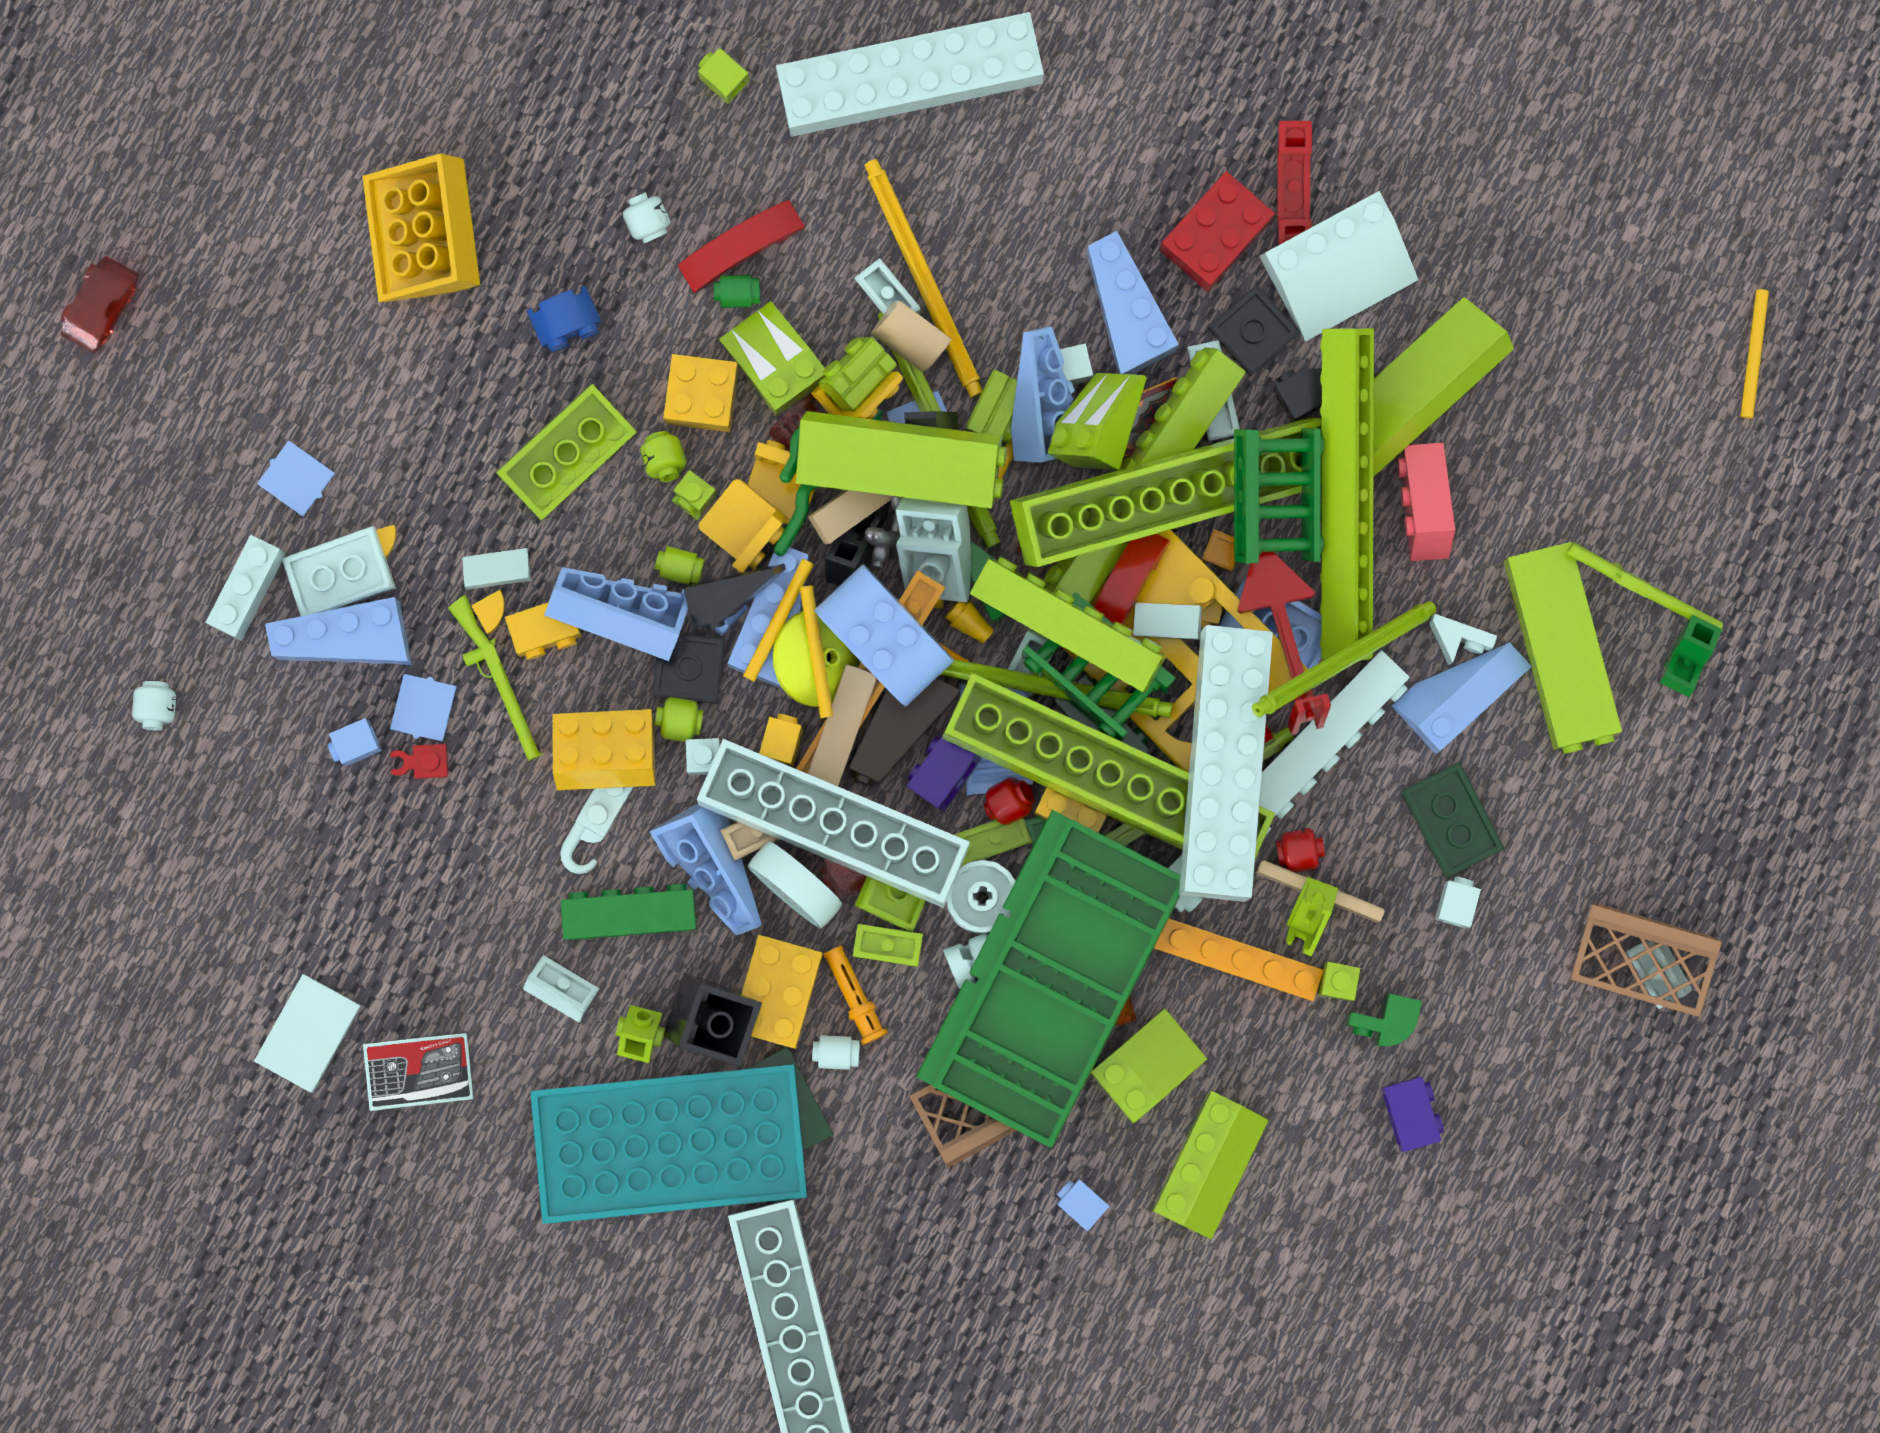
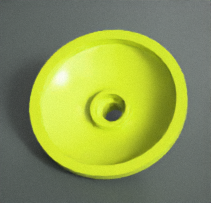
(794, 664)

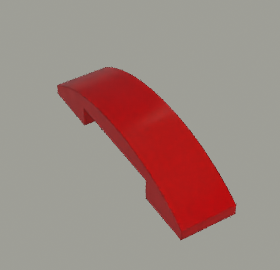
(1293, 178)
(740, 244)
(1130, 576)

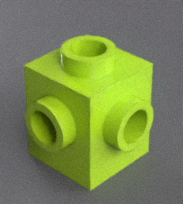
(639, 1033)

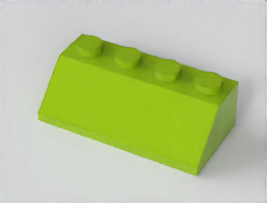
(1210, 1164)

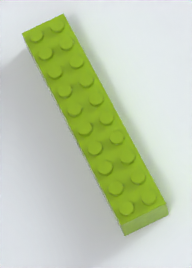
(1145, 498)
(1075, 760)

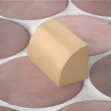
(910, 335)

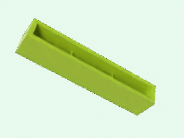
(1068, 624)

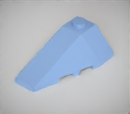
(1039, 397)
(1454, 698)
(700, 849)

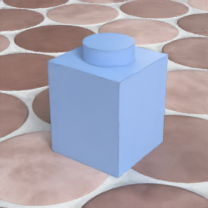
(354, 742)
(1081, 1203)

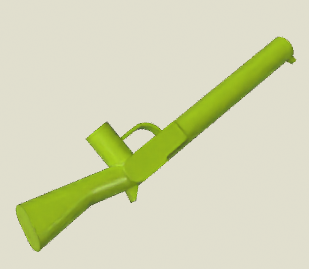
(1636, 584)
(486, 651)

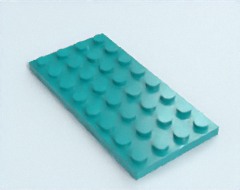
(668, 1144)

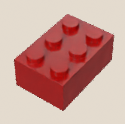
(1217, 231)

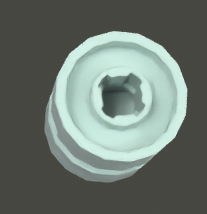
(963, 957)

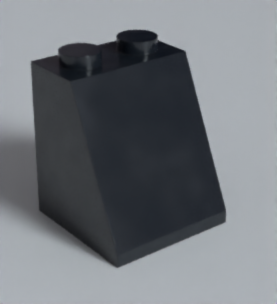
(712, 1020)

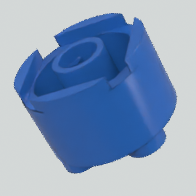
(565, 318)

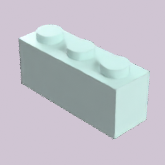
(245, 587)

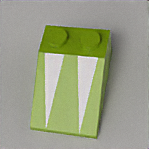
(774, 358)
(1098, 422)

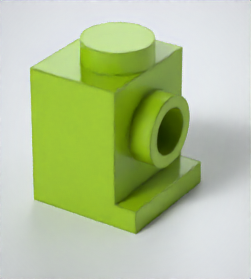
(694, 495)

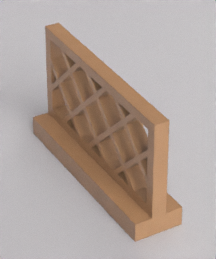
(1656, 932)
(963, 1145)

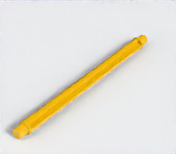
(923, 277)

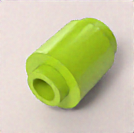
(679, 565)

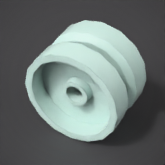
(976, 878)

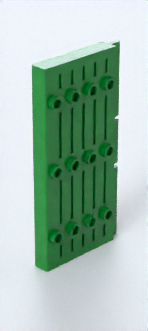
(1052, 979)

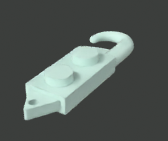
(593, 823)

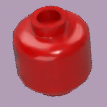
(1009, 801)
(1300, 850)

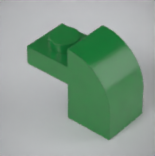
(1689, 655)
(1396, 1022)

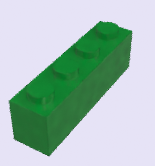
(628, 914)

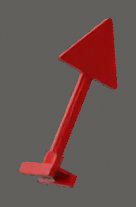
(1272, 586)

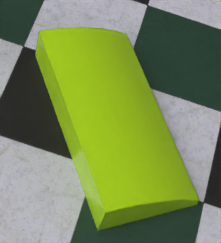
(566, 452)

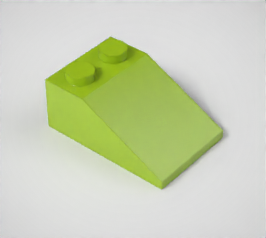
(1148, 1066)

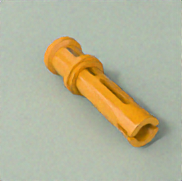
(861, 1010)

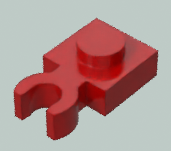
(426, 761)

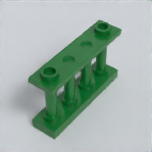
(1249, 480)
(1109, 725)

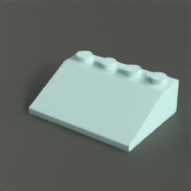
(1340, 266)

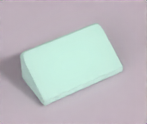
(884, 287)
(496, 568)
(1645, 966)
(560, 988)

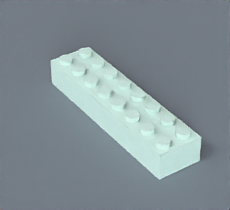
(910, 74)
(1225, 764)
(833, 823)
(789, 1320)

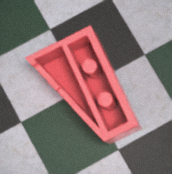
(1427, 501)

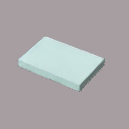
(339, 572)
(307, 1033)

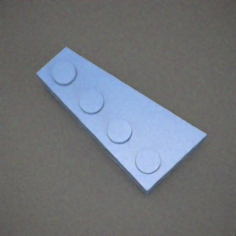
(761, 615)

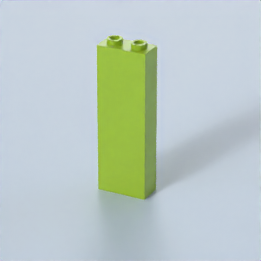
(1433, 376)
(900, 459)
(1563, 648)

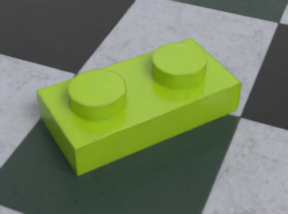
(887, 945)

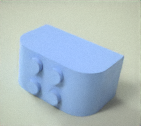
(884, 635)

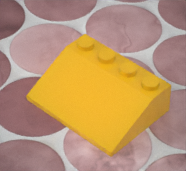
(421, 229)

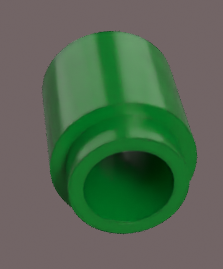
(737, 291)

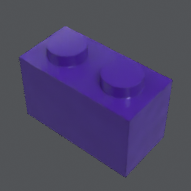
(942, 773)
(1412, 1113)

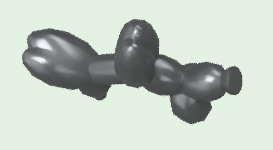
(884, 539)

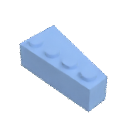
(1131, 316)
(619, 610)
(354, 633)

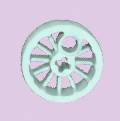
(795, 885)

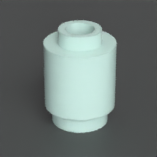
(836, 1052)

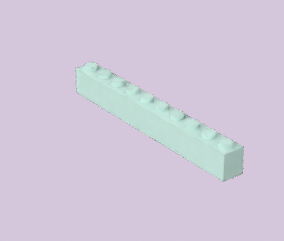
(1317, 748)

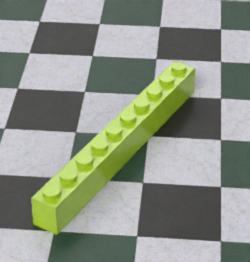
(1175, 430)
(1347, 487)

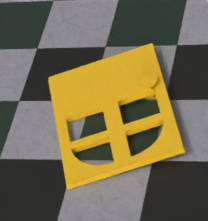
(1186, 581)

